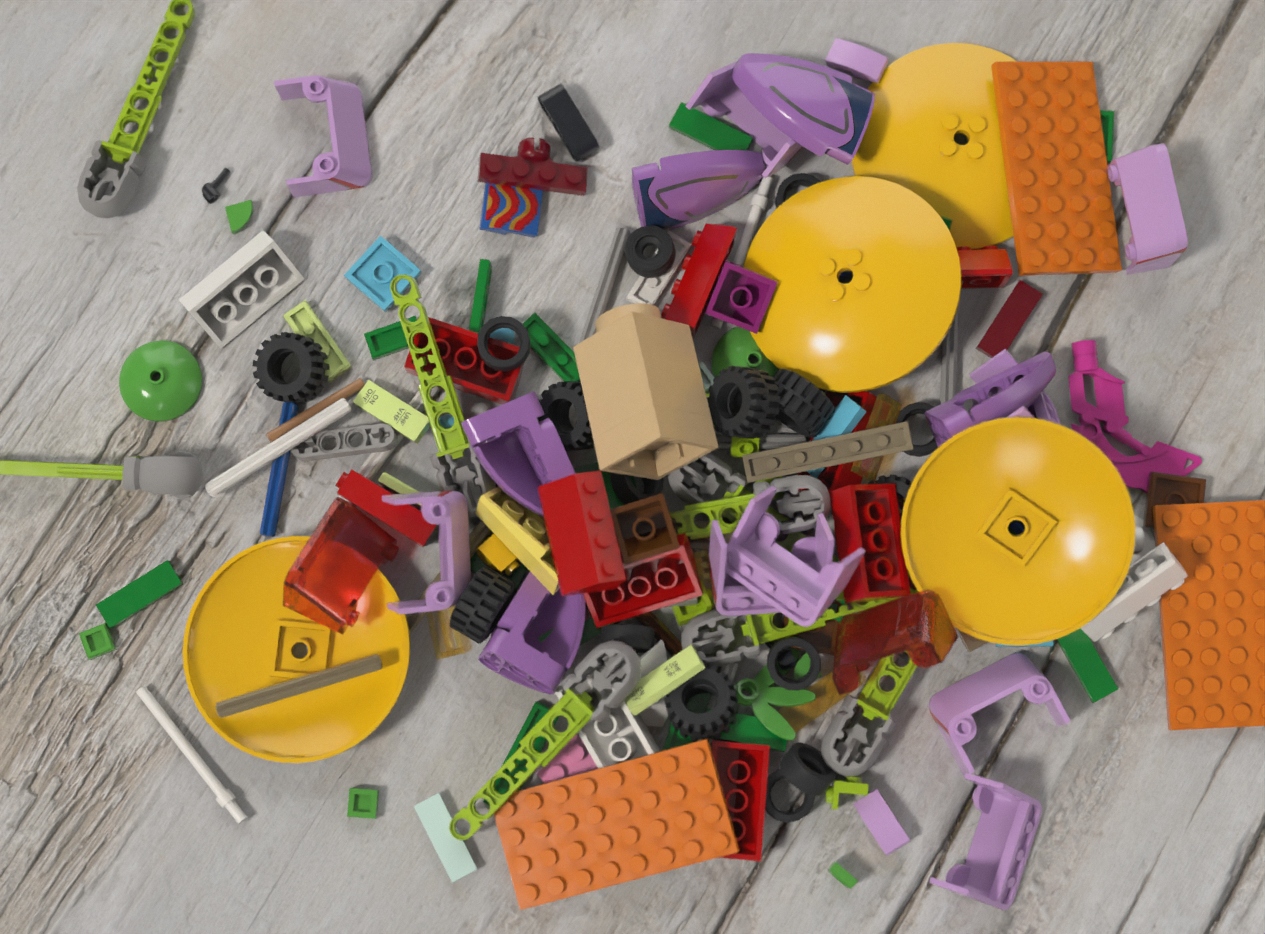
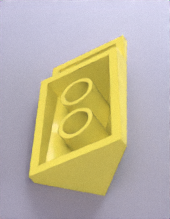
(522, 534)

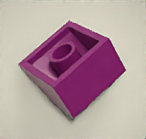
(740, 296)

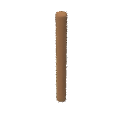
(345, 392)

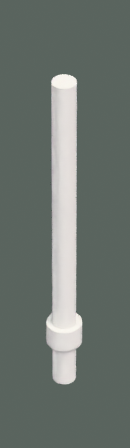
(758, 204)
(224, 797)

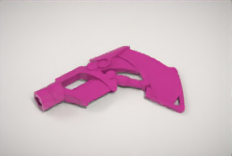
(1111, 412)

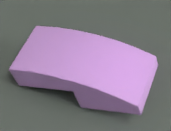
(859, 60)
(881, 822)

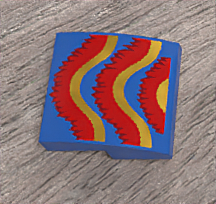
(510, 210)

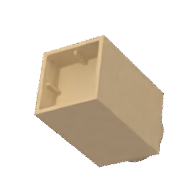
(644, 393)

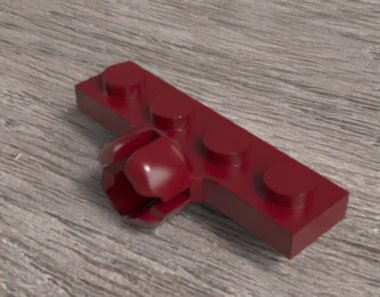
(532, 170)

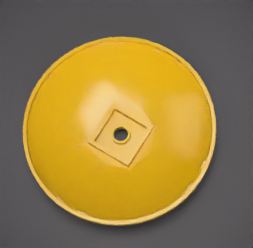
(912, 143)
(891, 309)
(1027, 583)
(245, 641)

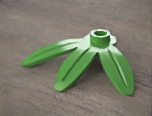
(763, 695)

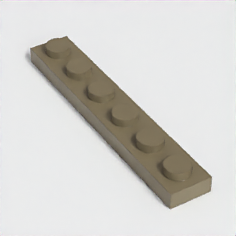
(828, 452)

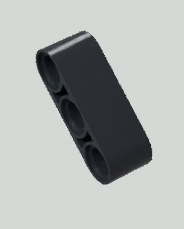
(568, 122)

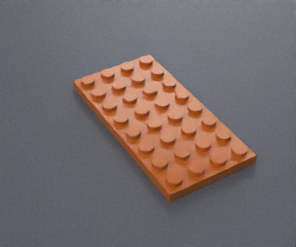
(1055, 168)
(1216, 616)
(615, 824)

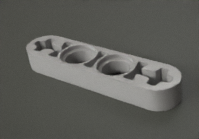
(343, 445)

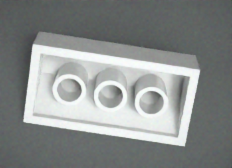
(241, 289)
(1141, 587)
(619, 735)

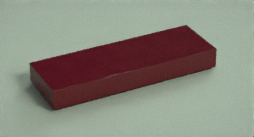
(1009, 319)

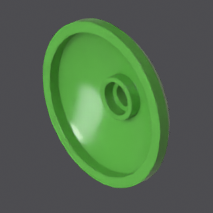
(735, 349)
(172, 393)

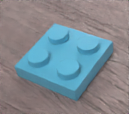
(377, 269)

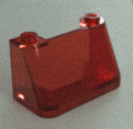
(337, 566)
(908, 624)

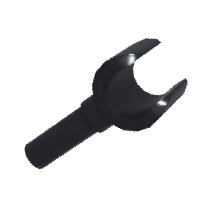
(209, 190)
(785, 660)

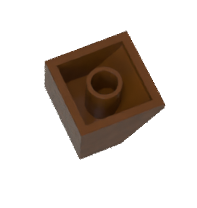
(644, 529)

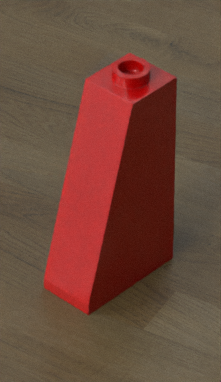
(368, 497)

